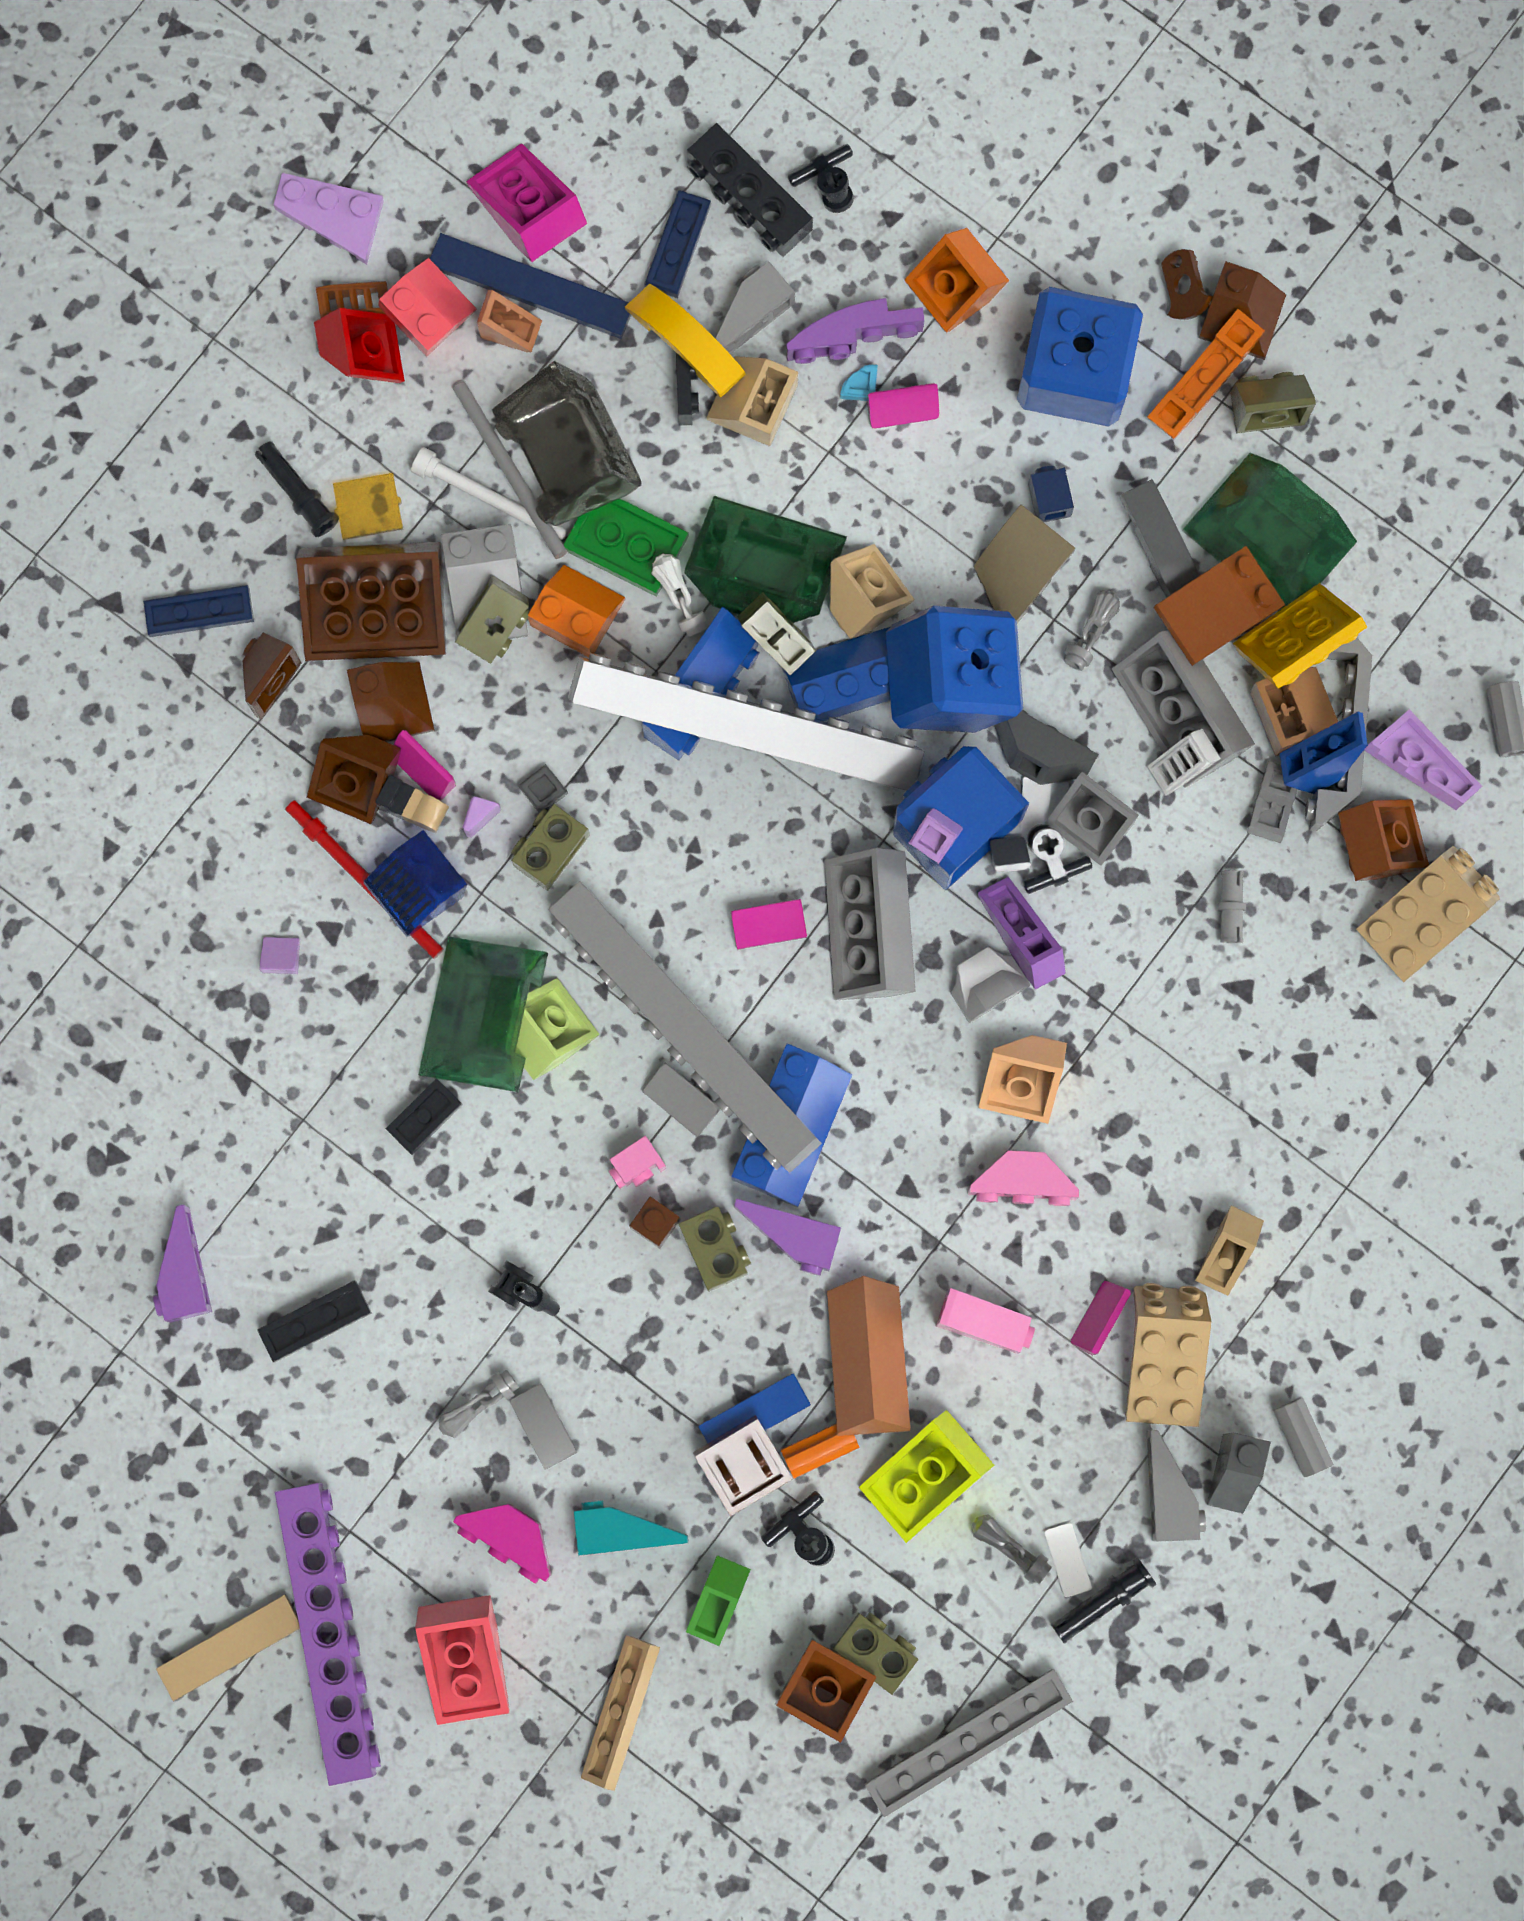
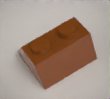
(1383, 839)
(825, 1691)

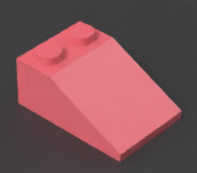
(462, 1659)

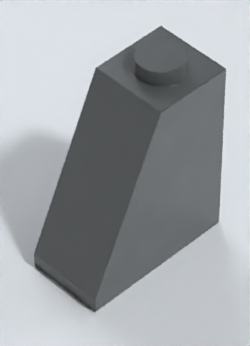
(1238, 1471)

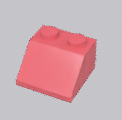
(426, 306)

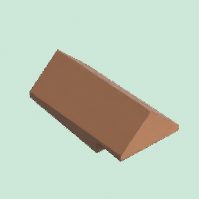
(868, 1358)

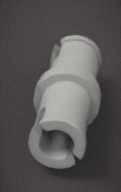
(1232, 906)

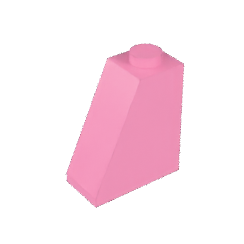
(985, 1321)

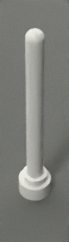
(429, 465)

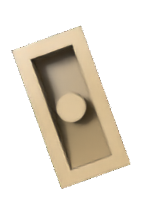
(1230, 1250)

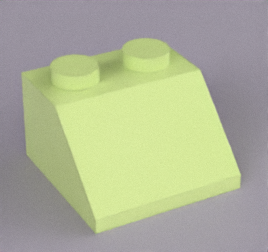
(552, 1029)

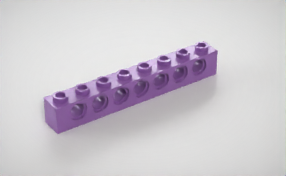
(339, 1764)

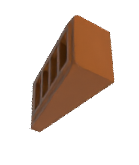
(352, 290)

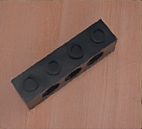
(719, 148)

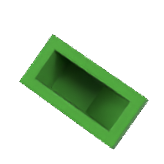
(718, 1600)

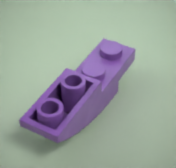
(839, 331)

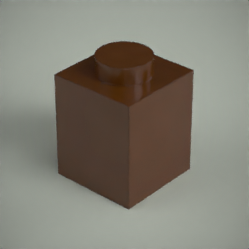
(654, 1222)

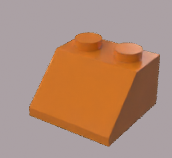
(956, 279)
(575, 610)

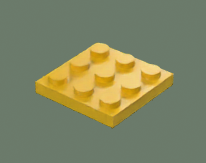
(1300, 635)

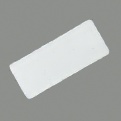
(1038, 808)
(1068, 1560)

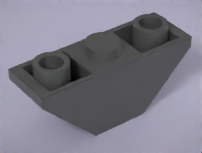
(1042, 751)

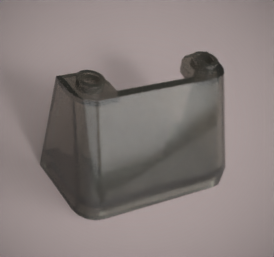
(567, 443)

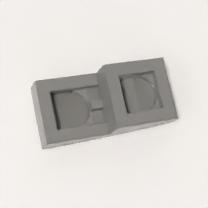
(1272, 805)
(543, 1426)

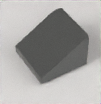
(1009, 854)

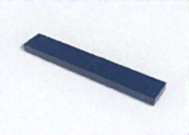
(531, 285)

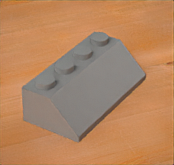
(1181, 700)
(870, 924)

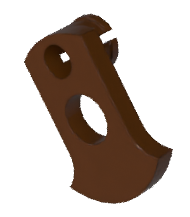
(1194, 301)

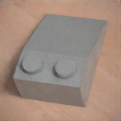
(470, 563)

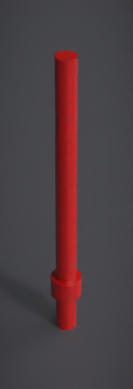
(316, 831)

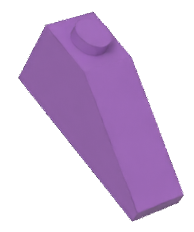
(1023, 933)
(800, 1238)
(181, 1276)

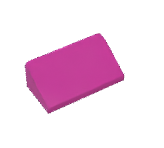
(903, 405)
(423, 767)
(768, 924)
(1100, 1317)

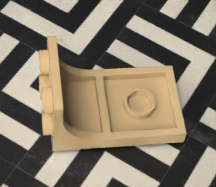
(1429, 912)
(1168, 1355)

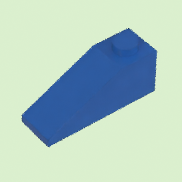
(1324, 756)

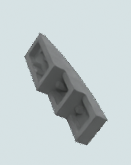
(1159, 537)

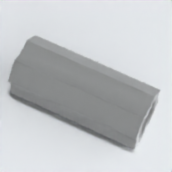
(1507, 717)
(1303, 1437)

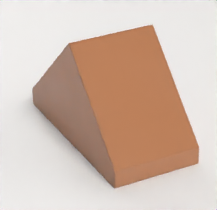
(507, 323)

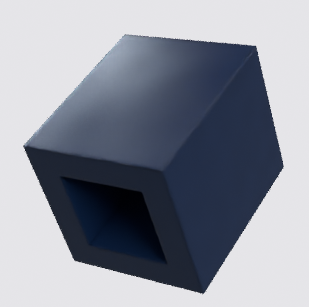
(1050, 494)

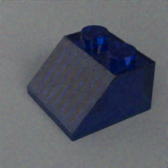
(416, 883)

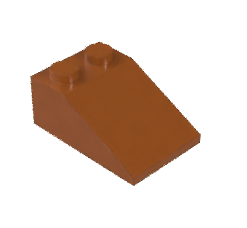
(1219, 605)

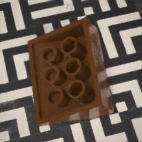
(372, 601)

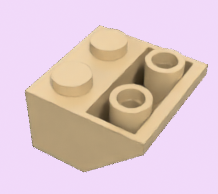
(757, 400)

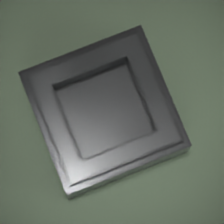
(543, 789)

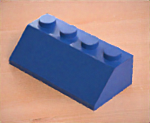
(715, 661)
(843, 677)
(814, 1094)

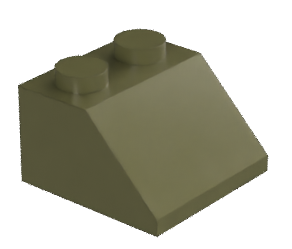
(1271, 402)

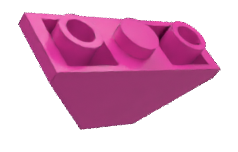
(511, 1537)

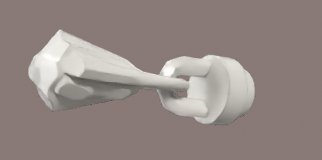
(668, 572)

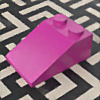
(528, 202)

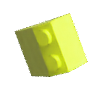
(926, 1476)

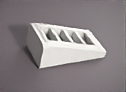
(1202, 749)

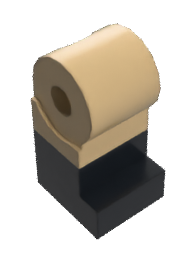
(411, 804)

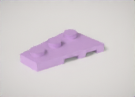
(333, 211)
(1424, 760)

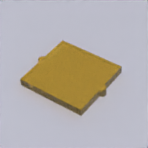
(368, 506)

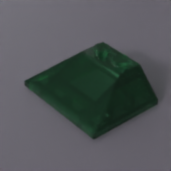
(1279, 520)
(757, 552)
(480, 1014)

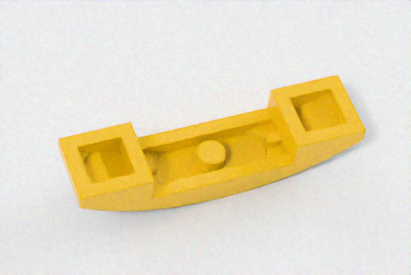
(687, 338)

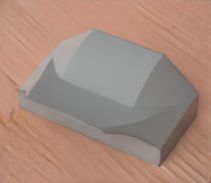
(987, 982)

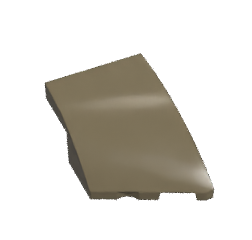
(1021, 562)

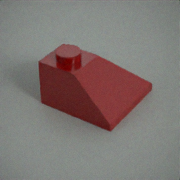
(360, 344)

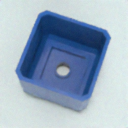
(1072, 382)
(934, 675)
(971, 795)

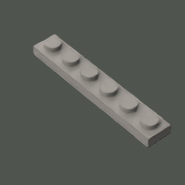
(968, 1742)

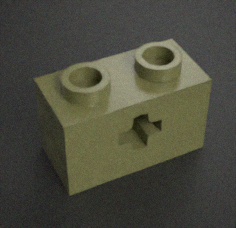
(494, 600)

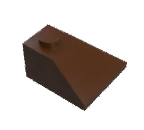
(1252, 295)
(267, 671)
(390, 699)
(352, 774)

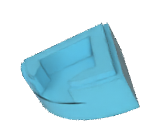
(860, 384)

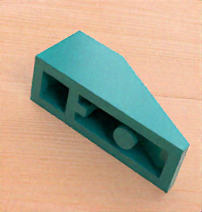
(615, 1530)

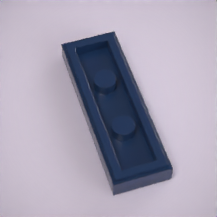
(678, 243)
(198, 611)

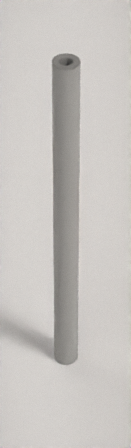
(508, 468)

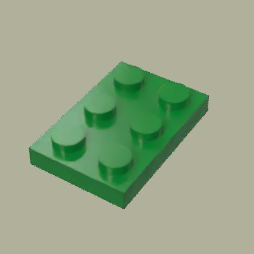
(625, 542)

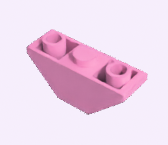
(1024, 1177)

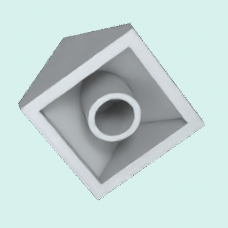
(1092, 818)

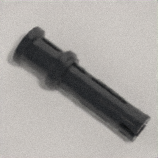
(305, 500)
(1118, 1591)

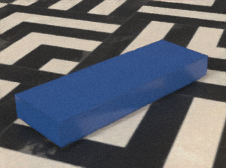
(769, 1406)

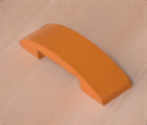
(1206, 374)

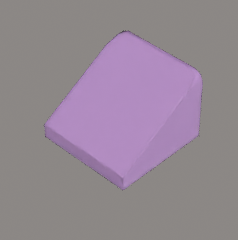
(479, 814)
(935, 835)
(280, 955)

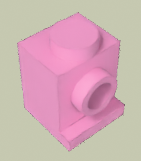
(635, 1164)

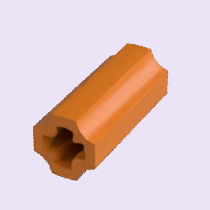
(817, 1450)

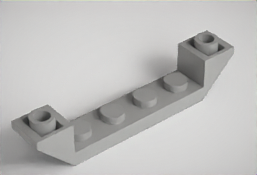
(1329, 803)

